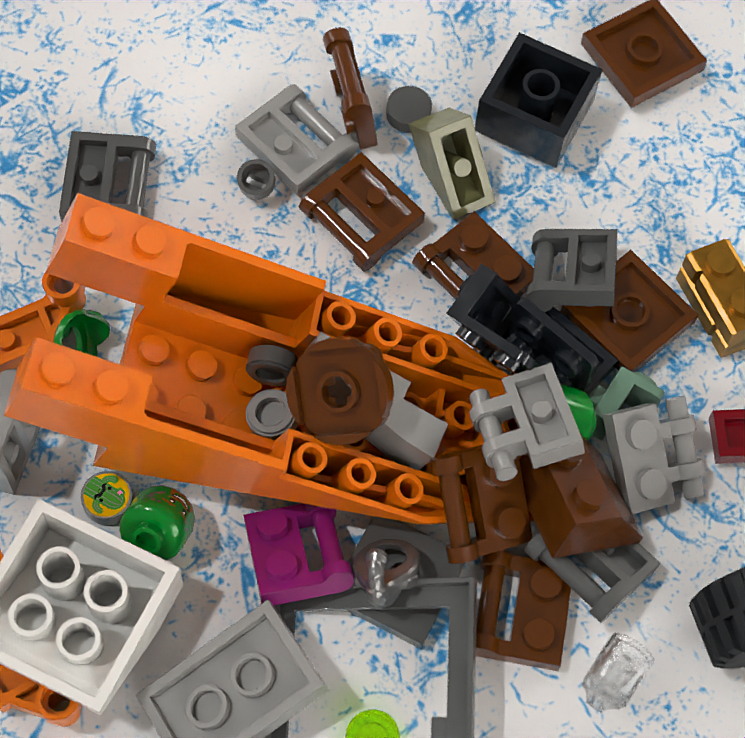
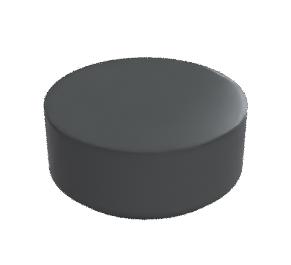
(406, 106)
(270, 364)

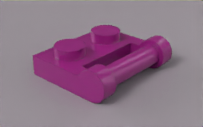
(281, 558)

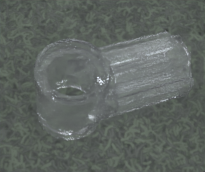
(616, 673)

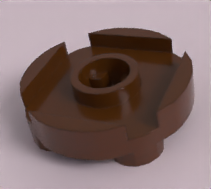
(360, 367)

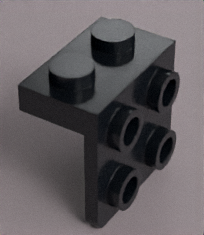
(484, 316)
(557, 340)

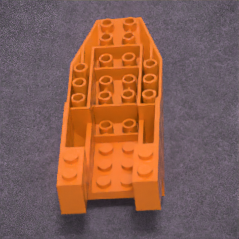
(184, 382)

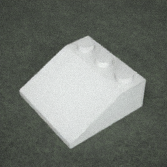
(79, 605)

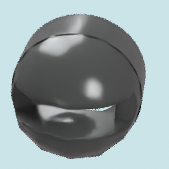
(259, 171)

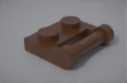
(348, 83)
(372, 200)
(469, 246)
(496, 506)
(538, 612)

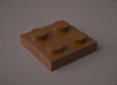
(643, 52)
(643, 317)

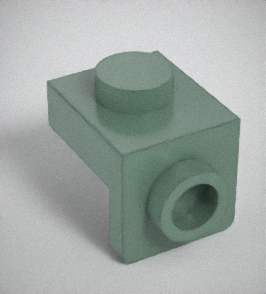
(626, 388)

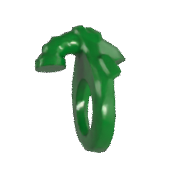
(88, 327)

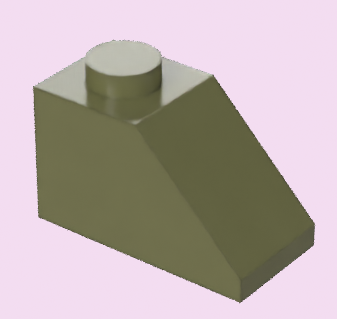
(453, 160)

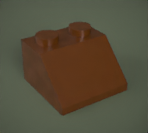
(578, 504)

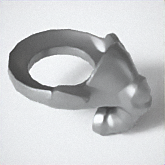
(385, 585)

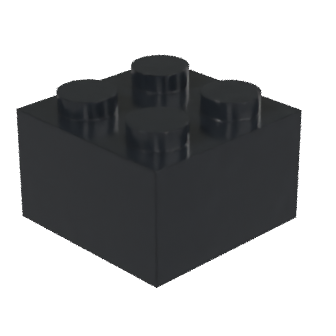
(537, 99)

